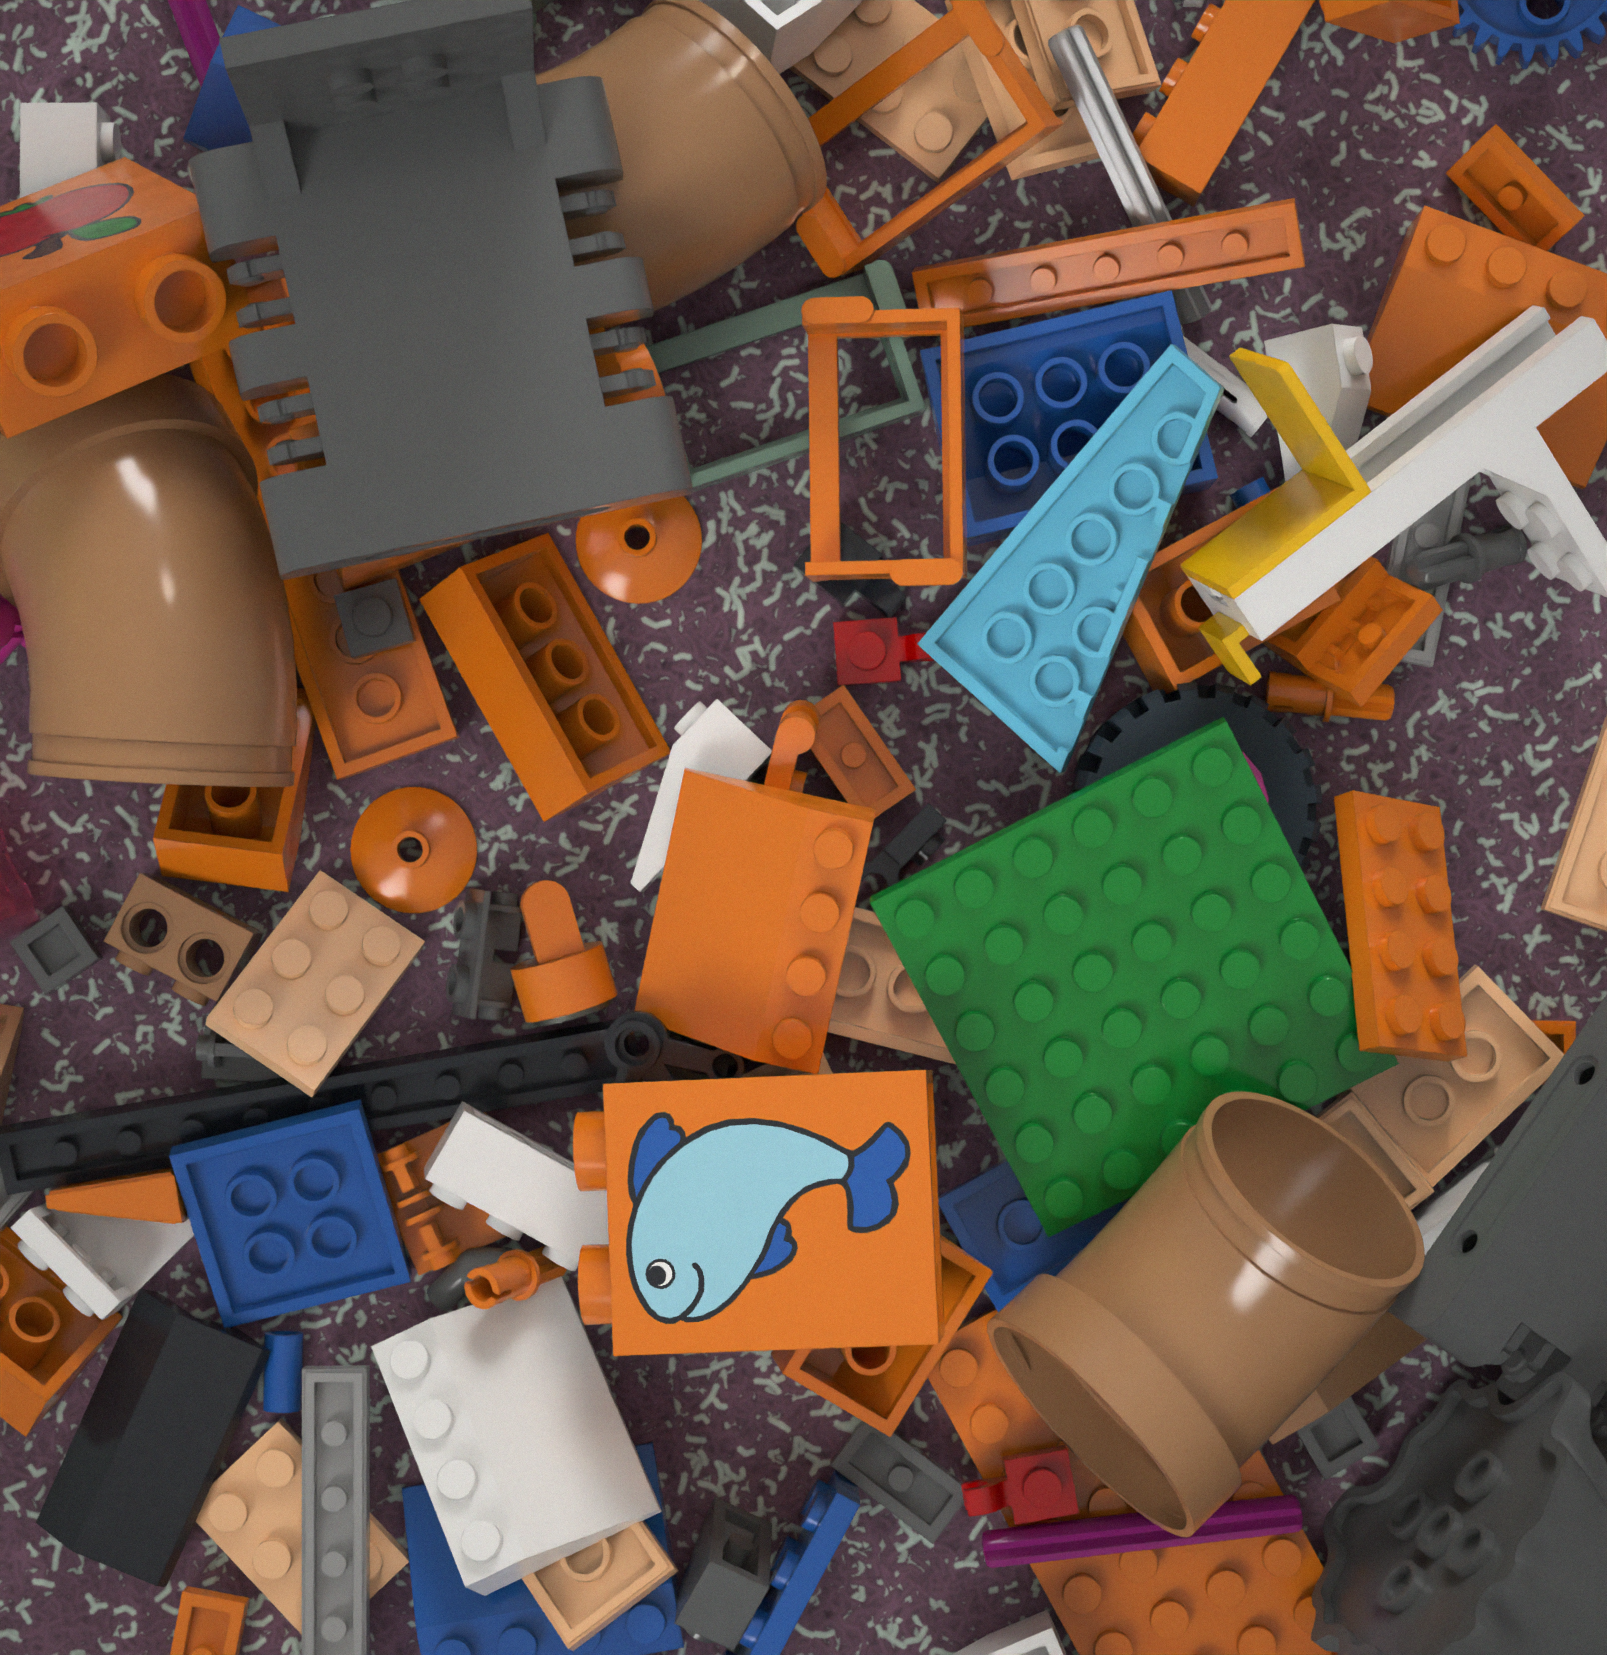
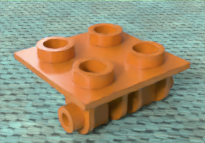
(428, 1226)

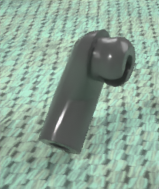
(449, 1286)

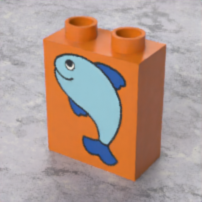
(764, 1213)

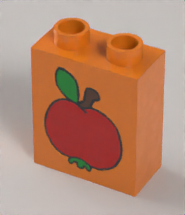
(104, 291)

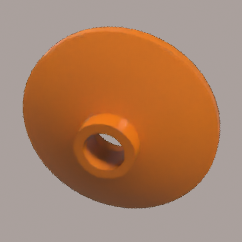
(643, 573)
(446, 856)

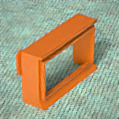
(825, 226)
(854, 317)

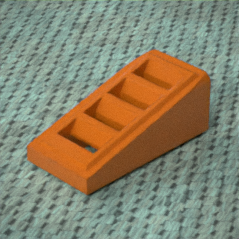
(135, 1196)

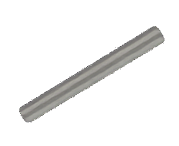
(1117, 147)

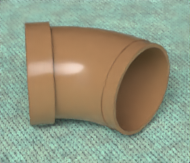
(705, 146)
(148, 594)
(1211, 1305)

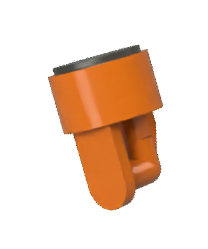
(566, 974)

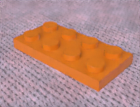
(1400, 927)

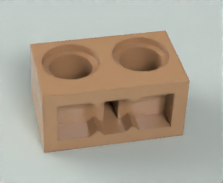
(189, 925)

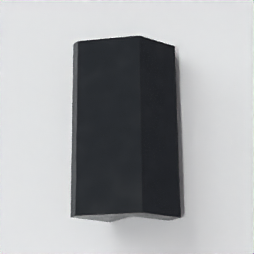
(152, 1439)

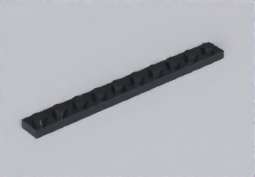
(391, 1091)

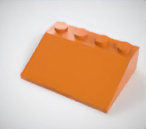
(1458, 290)
(754, 918)

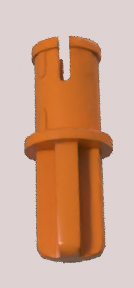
(1309, 697)
(512, 1277)

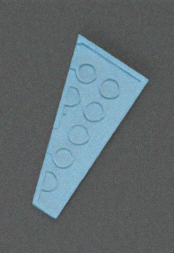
(1059, 590)

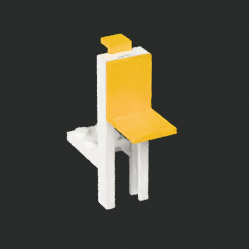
(1361, 498)

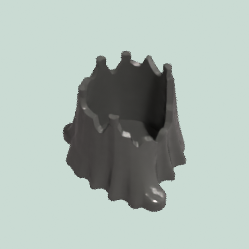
(1475, 1534)

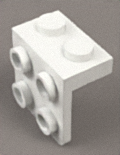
(98, 1256)

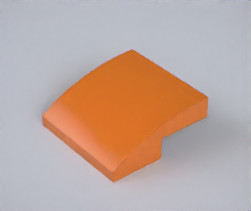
(1362, 635)

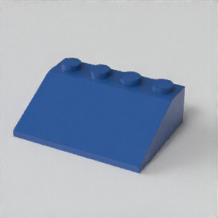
(1043, 395)
(510, 1619)

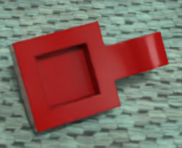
(873, 651)
(1034, 1485)

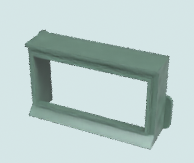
(875, 283)

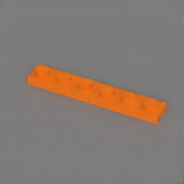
(1116, 264)

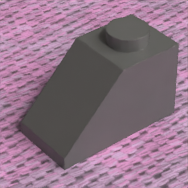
(725, 1575)

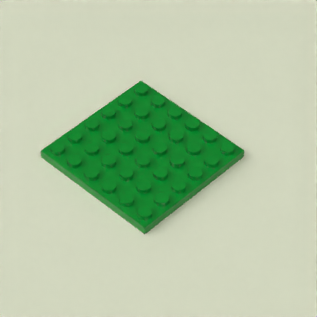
(1129, 971)

